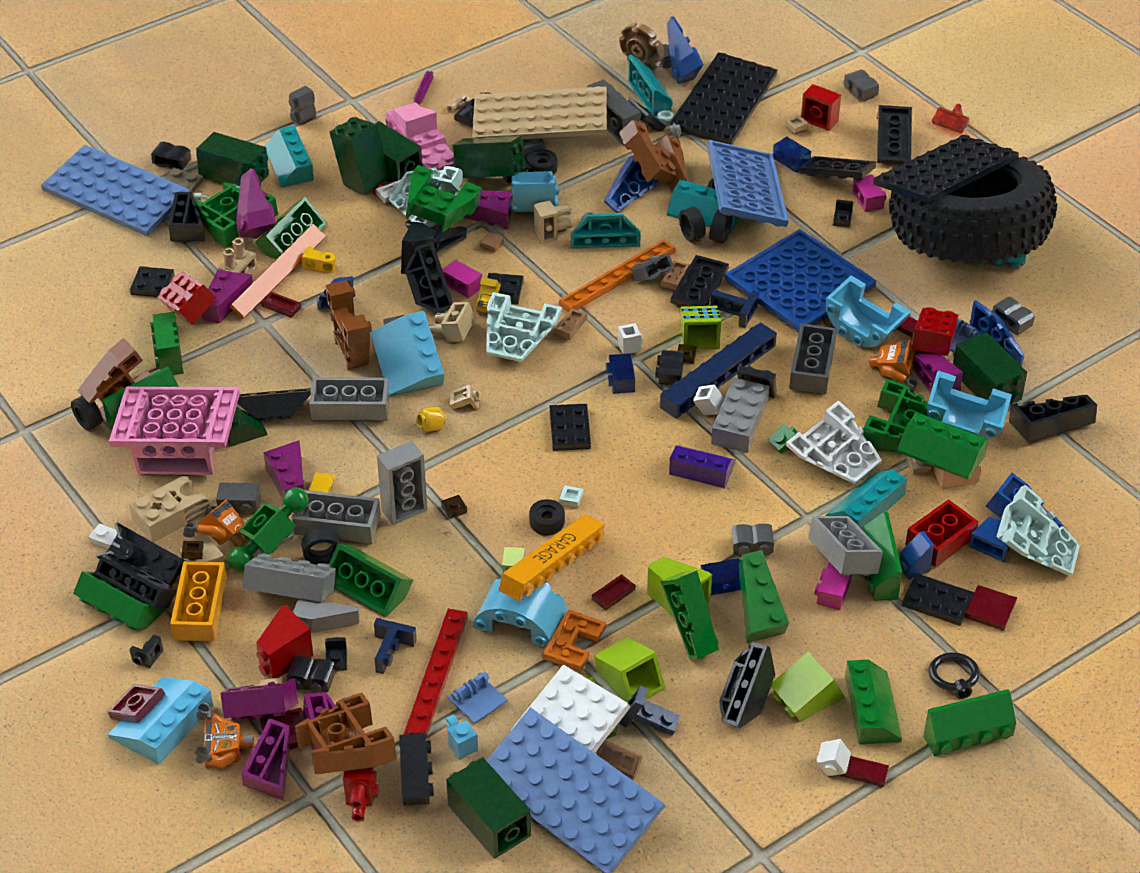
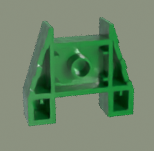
(439, 205)
(220, 213)
(903, 404)

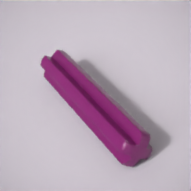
(423, 87)

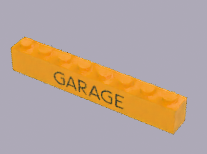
(551, 557)

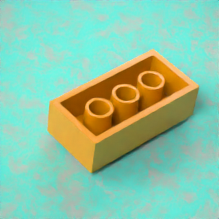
(198, 601)

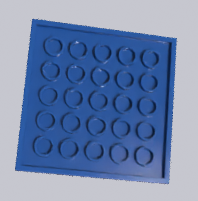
(795, 278)

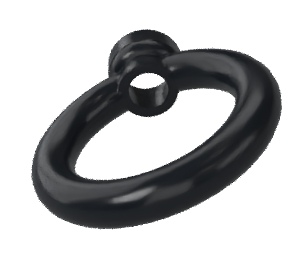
(960, 687)

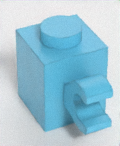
(461, 737)

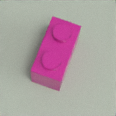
(869, 195)
(462, 278)
(832, 588)

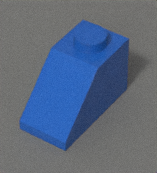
(917, 556)

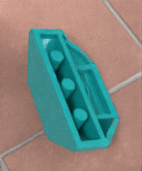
(605, 232)

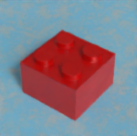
(821, 107)

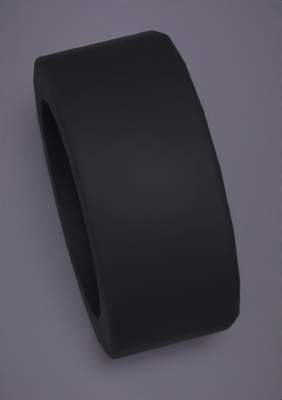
(692, 223)
(720, 227)
(316, 536)

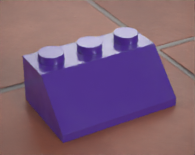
(701, 466)

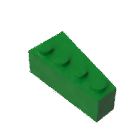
(761, 602)

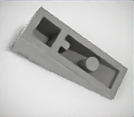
(326, 615)

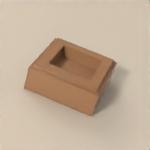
(491, 242)

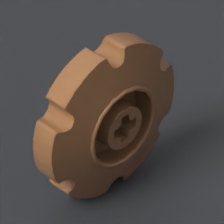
(642, 44)

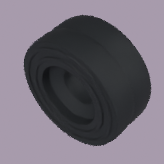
(542, 161)
(86, 414)
(547, 526)

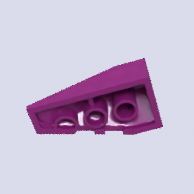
(254, 212)

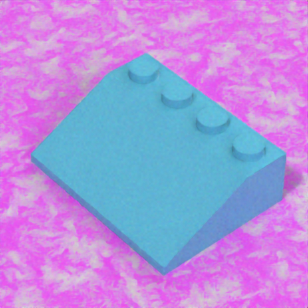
(408, 354)
(166, 722)

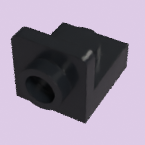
(843, 213)
(337, 652)
(149, 653)

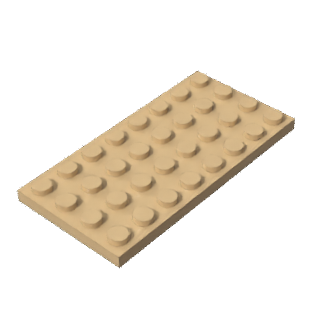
(541, 113)

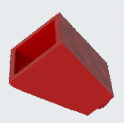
(281, 641)

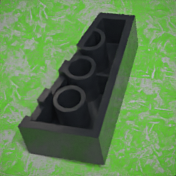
(1052, 417)

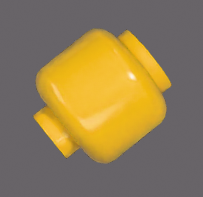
(431, 419)

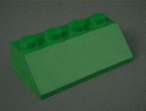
(290, 228)
(111, 404)
(942, 446)
(368, 579)
(887, 582)
(115, 601)
(872, 703)
(970, 722)

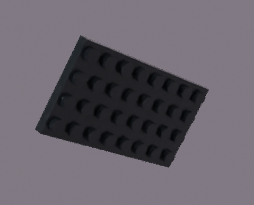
(724, 98)
(945, 168)

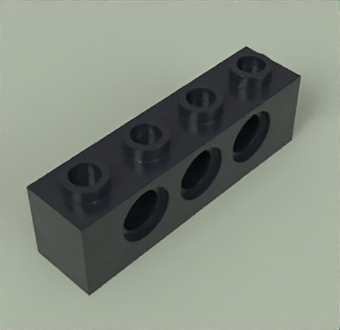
(135, 582)

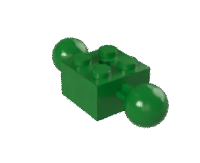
(268, 528)

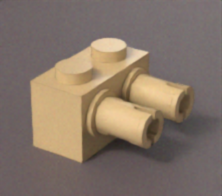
(546, 220)
(238, 259)
(454, 323)

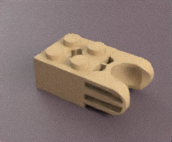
(167, 508)

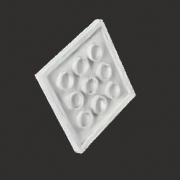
(580, 707)

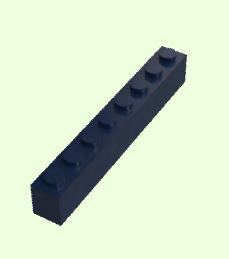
(718, 368)

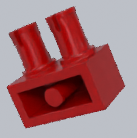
(360, 790)

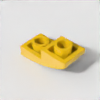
(322, 482)

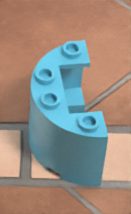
(533, 188)
(859, 318)
(967, 411)
(539, 612)

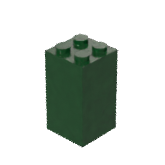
(399, 152)
(359, 154)
(489, 156)
(228, 158)
(989, 367)
(488, 807)

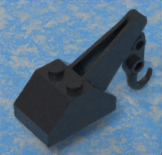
(420, 234)

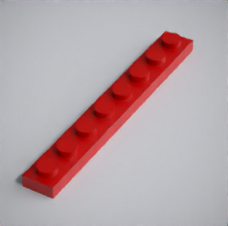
(436, 672)

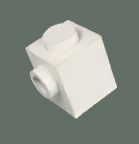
(629, 338)
(708, 399)
(833, 757)

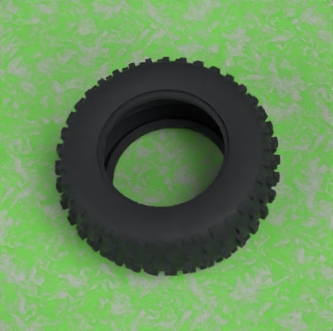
(984, 220)

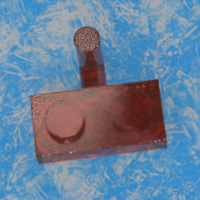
(952, 119)

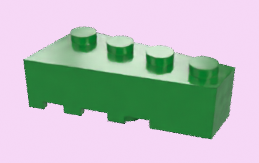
(166, 342)
(691, 613)

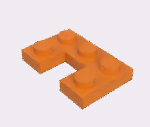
(561, 648)

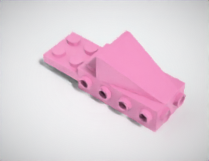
(421, 127)

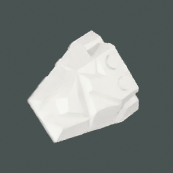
(837, 445)

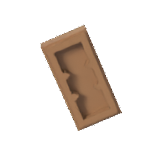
(674, 276)
(570, 324)
(620, 758)

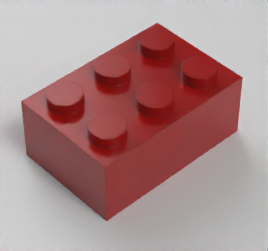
(186, 297)
(935, 331)
(947, 528)

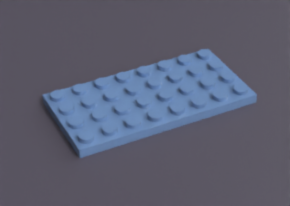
(747, 183)
(114, 189)
(574, 791)

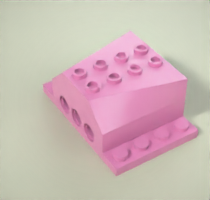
(174, 427)

